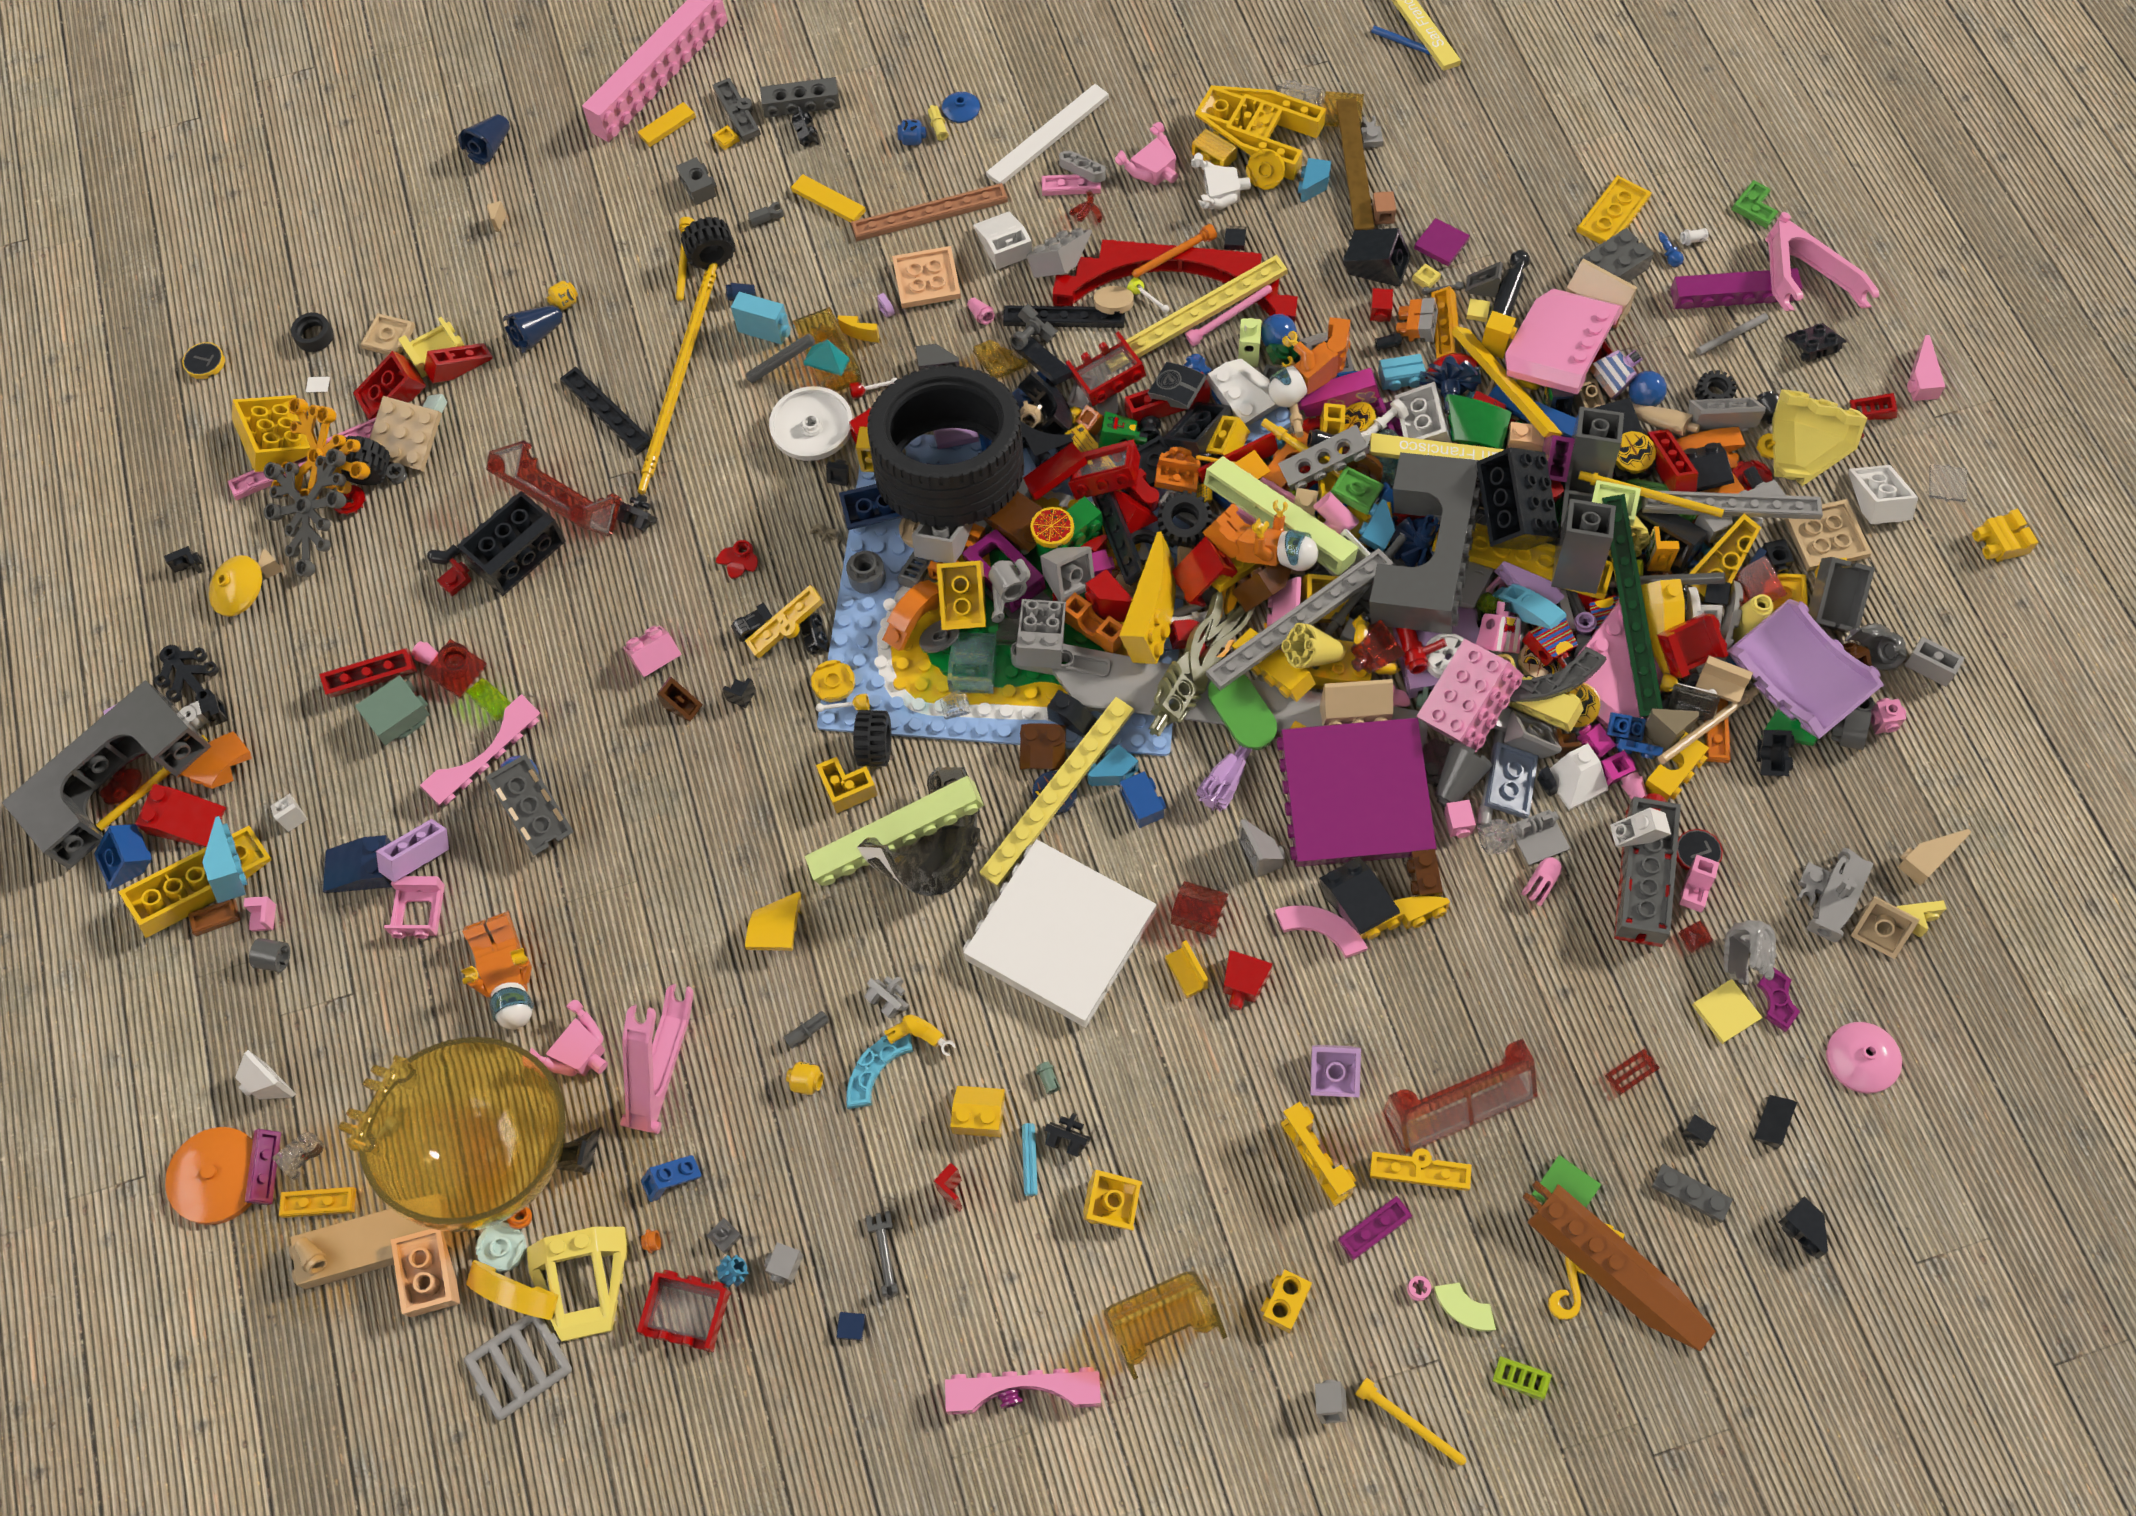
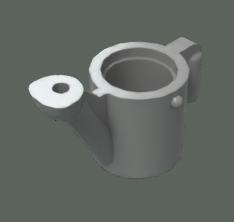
(1007, 584)

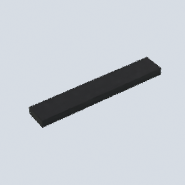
(1066, 316)
(606, 410)
(1119, 537)

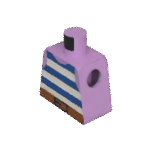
(1615, 371)

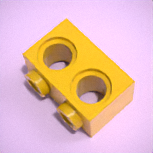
(1291, 1303)

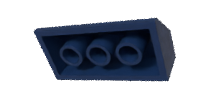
(865, 507)

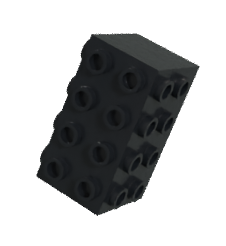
(1518, 499)

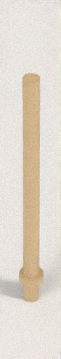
(1746, 699)

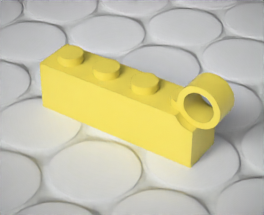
(1559, 711)

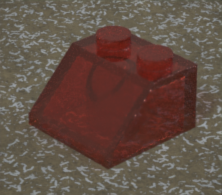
(1198, 908)

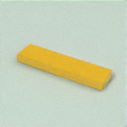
(828, 199)

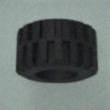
(707, 242)
(373, 455)
(1189, 504)
(872, 738)

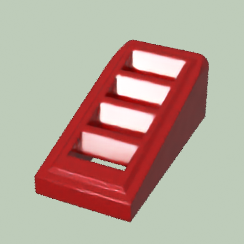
(1886, 399)

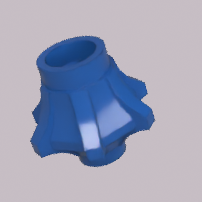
(1197, 363)

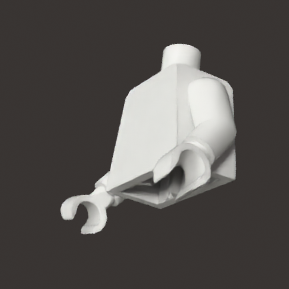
(1220, 183)

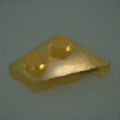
(997, 359)

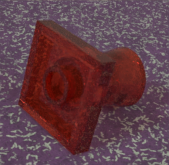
(457, 677)

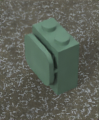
(394, 710)

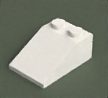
(1883, 494)

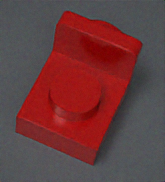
(455, 578)

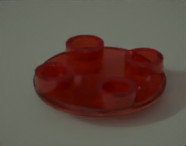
(121, 786)

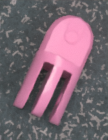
(1544, 876)

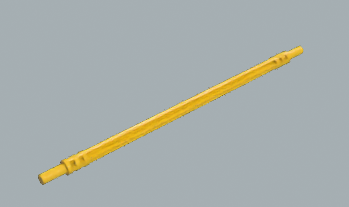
(677, 378)

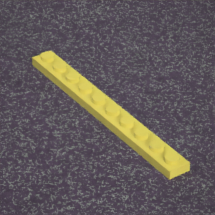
(1207, 306)
(1056, 792)

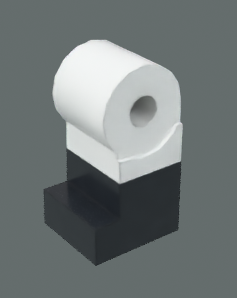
(205, 711)

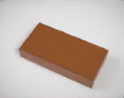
(214, 917)

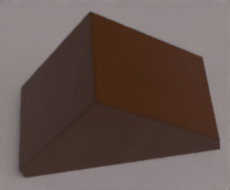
(678, 700)

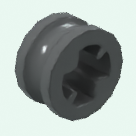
(396, 479)

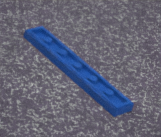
(1562, 421)

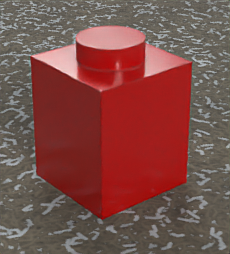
(1381, 305)

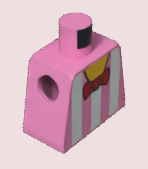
(1500, 631)

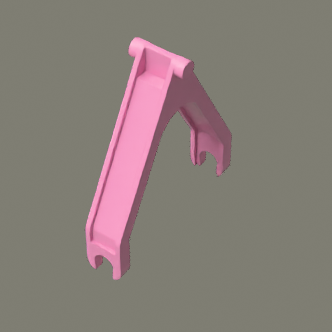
(1788, 240)
(650, 1065)

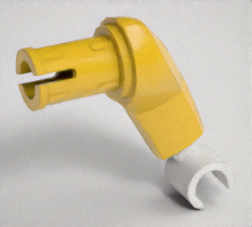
(920, 1028)

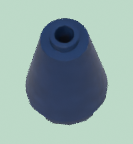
(484, 138)
(531, 325)

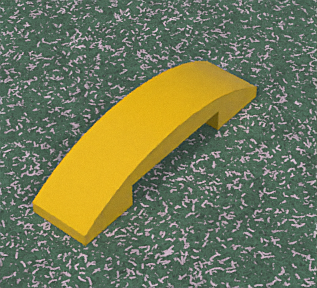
(510, 1293)

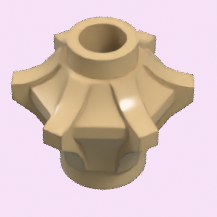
(1032, 410)

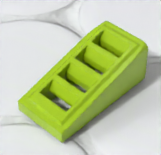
(1524, 1369)

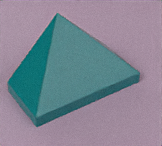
(827, 358)

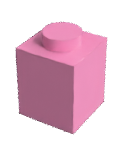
(1459, 819)

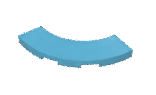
(870, 1065)

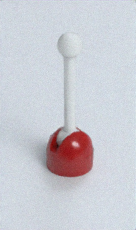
(858, 390)

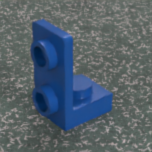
(669, 1174)

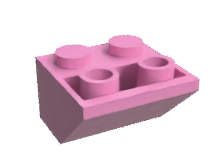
(651, 650)

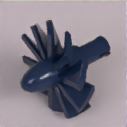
(1452, 378)
(1419, 542)

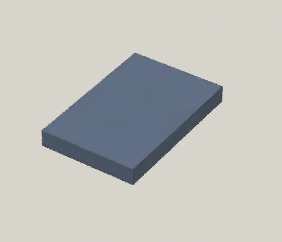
(1511, 780)

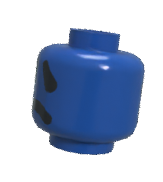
(911, 132)

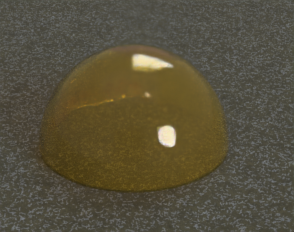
(460, 1133)

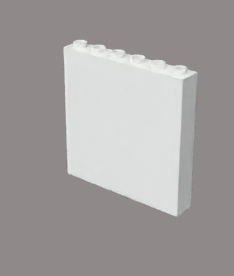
(1059, 932)

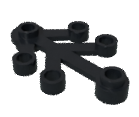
(184, 672)

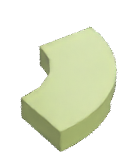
(1463, 1309)

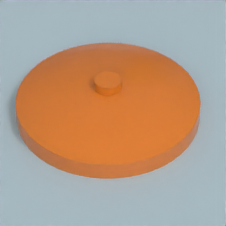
(210, 1176)

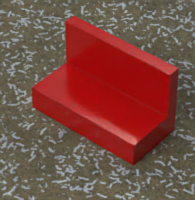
(947, 1182)

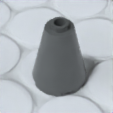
(1460, 773)

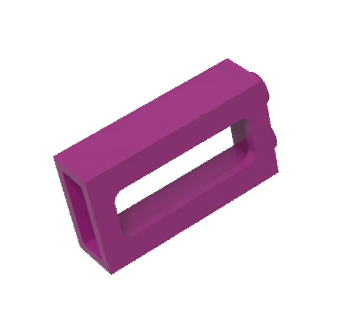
(988, 543)

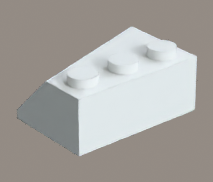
(1243, 389)

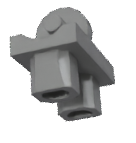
(894, 1002)

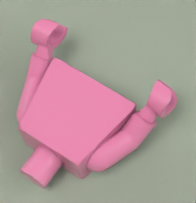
(1154, 161)
(577, 1047)

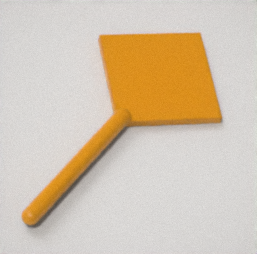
(1250, 463)

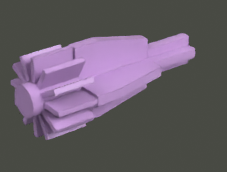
(1223, 780)

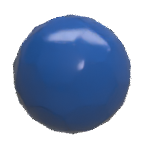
(1275, 328)
(1647, 388)

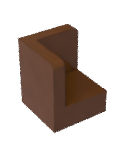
(1567, 742)

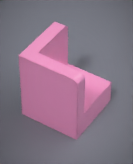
(262, 913)

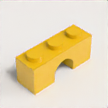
(1667, 781)

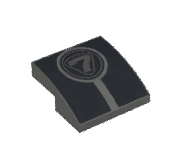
(1177, 385)

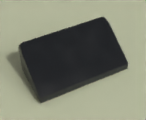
(1775, 1121)

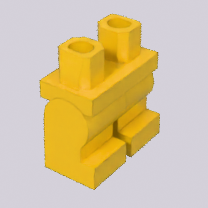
(2005, 536)

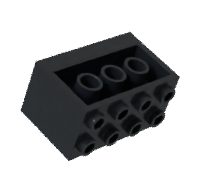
(511, 543)

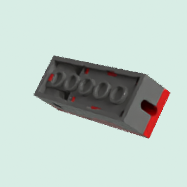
(1648, 880)

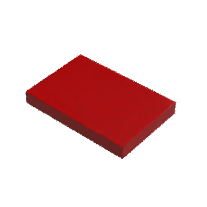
(1054, 471)

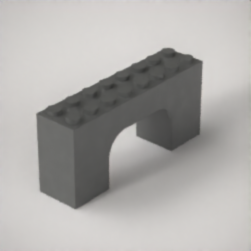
(1584, 525)
(1431, 593)
(55, 798)

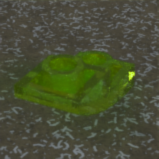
(489, 698)

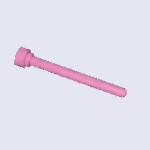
(1196, 335)

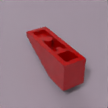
(455, 361)

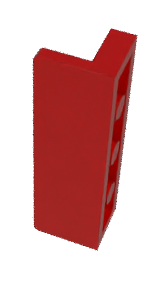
(1264, 447)

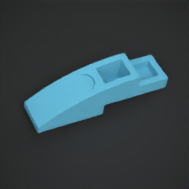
(1531, 606)

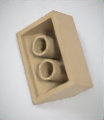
(1602, 285)
(1356, 702)

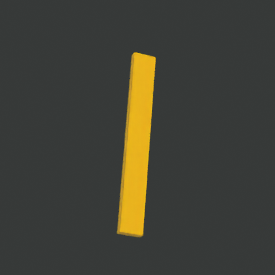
(1506, 383)

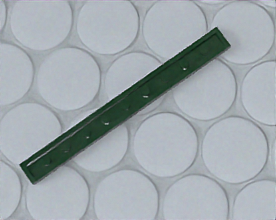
(1633, 610)

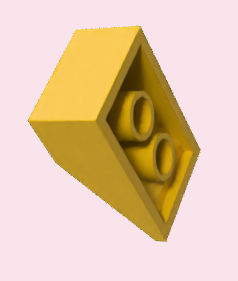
(961, 595)

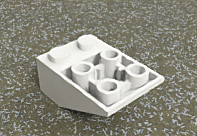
(1004, 239)

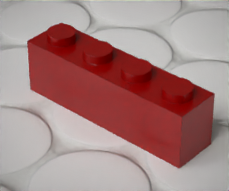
(1141, 405)
(1673, 463)
(368, 673)

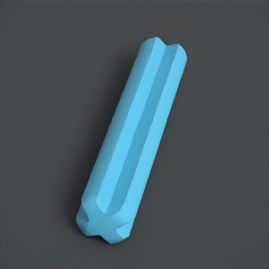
(1029, 1159)

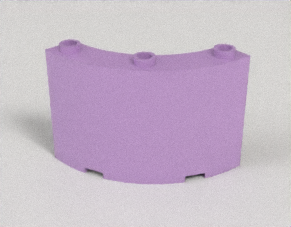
(1804, 669)

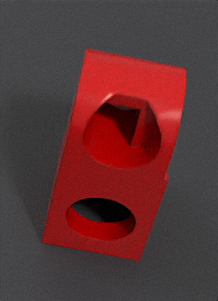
(1143, 492)

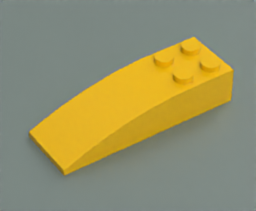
(1152, 606)
(184, 886)

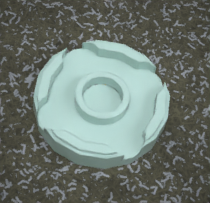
(501, 1247)

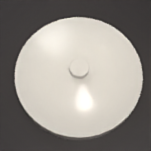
(810, 423)

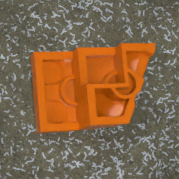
(213, 766)

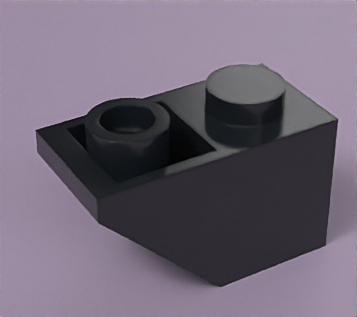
(1807, 1226)

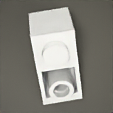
(1640, 828)

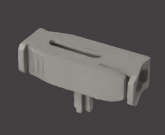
(1840, 896)

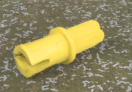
(938, 123)

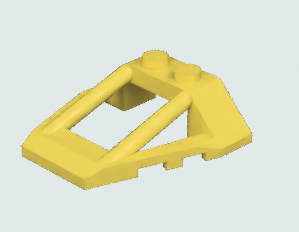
(577, 1244)

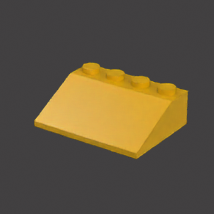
(266, 432)

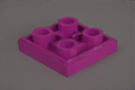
(1441, 242)

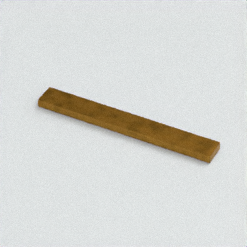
(1355, 164)

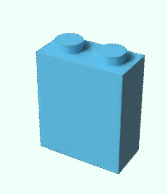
(760, 318)

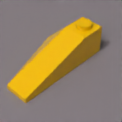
(1664, 610)

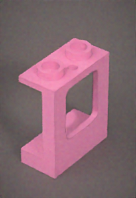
(416, 890)

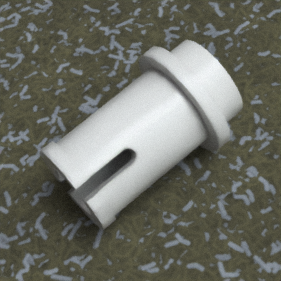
(1688, 237)

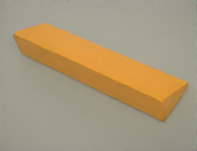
(1446, 321)

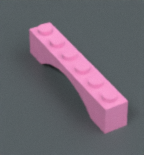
(446, 782)
(969, 1394)

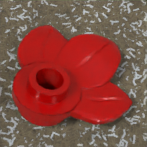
(737, 561)

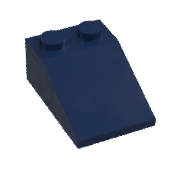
(355, 866)

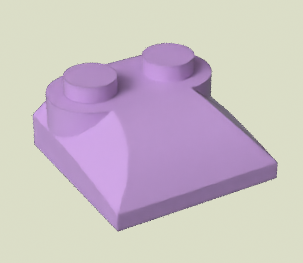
(1335, 1071)

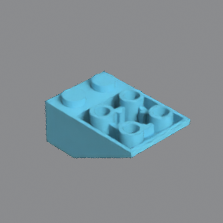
(223, 864)

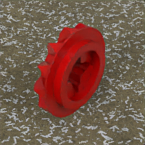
(358, 497)

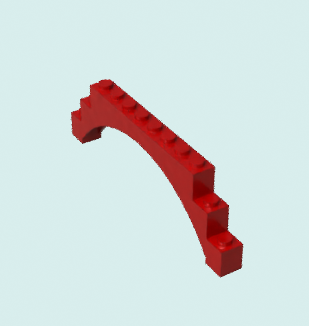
(1121, 258)

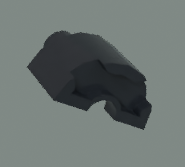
(1774, 752)

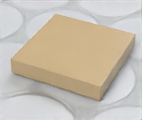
(384, 334)

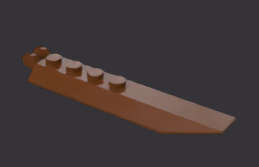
(1617, 1267)

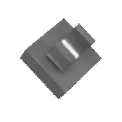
(724, 1235)

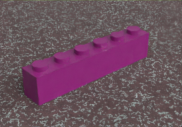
(1725, 289)

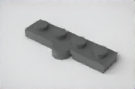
(737, 109)

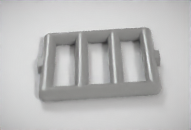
(543, 1382)

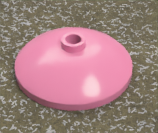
(1854, 1067)

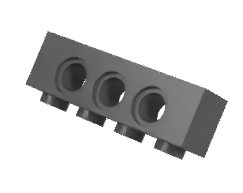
(808, 95)

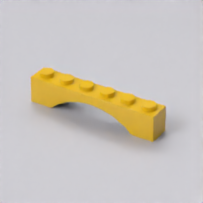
(1332, 422)

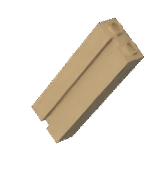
(354, 1246)

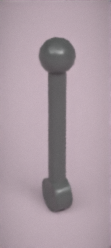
(1458, 286)

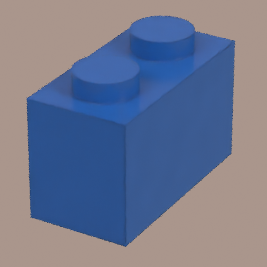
(1142, 799)

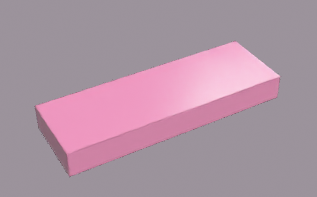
(1068, 185)

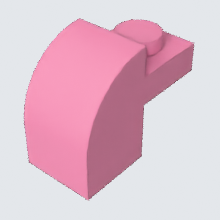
(1698, 883)

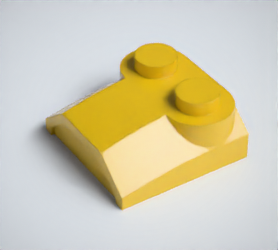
(1111, 1200)

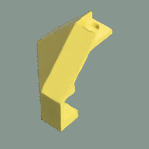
(1812, 435)

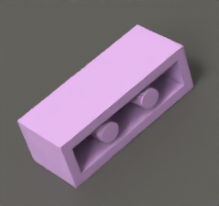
(412, 850)

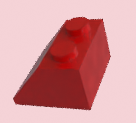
(1108, 597)

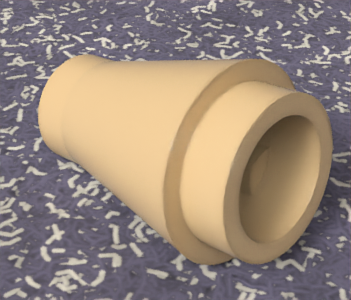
(310, 1256)

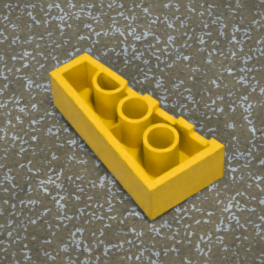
(1728, 552)

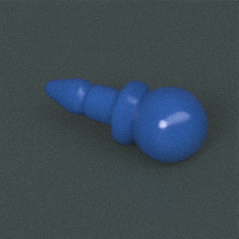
(1674, 257)

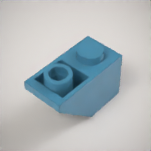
(1316, 178)
(1379, 528)
(1113, 768)

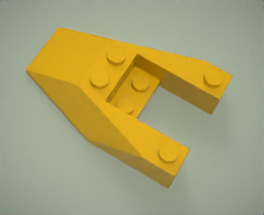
(1252, 114)

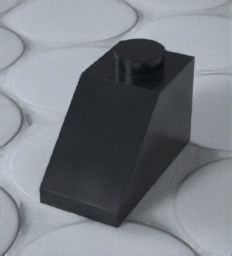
(1071, 713)

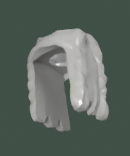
(1747, 938)

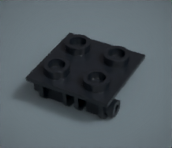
(1816, 342)

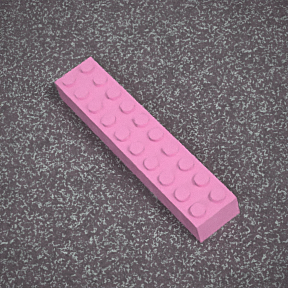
(652, 66)

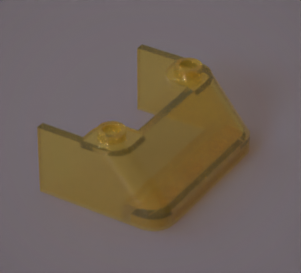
(1160, 1313)

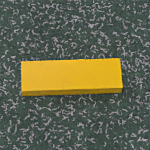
(666, 124)
(317, 1202)

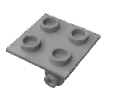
(1540, 837)

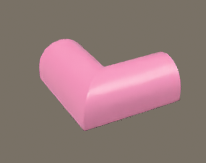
(1335, 513)

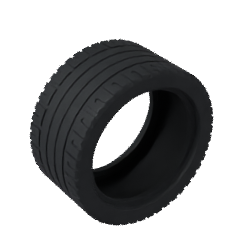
(937, 401)

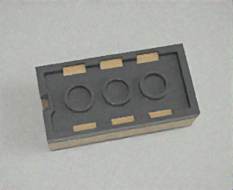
(529, 804)

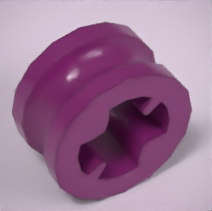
(1010, 1398)

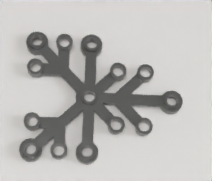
(306, 505)

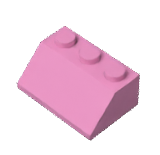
(1284, 600)

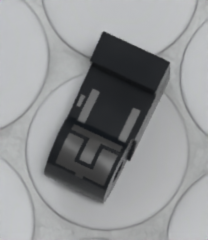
(747, 625)

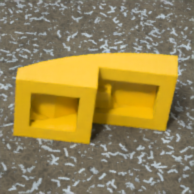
(862, 331)

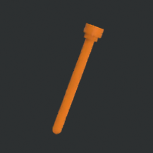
(1207, 233)

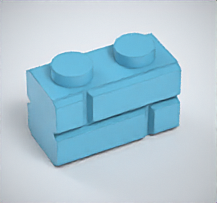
(1401, 372)

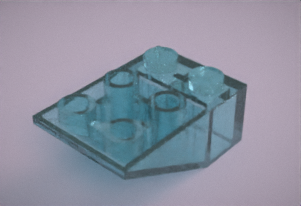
(972, 663)

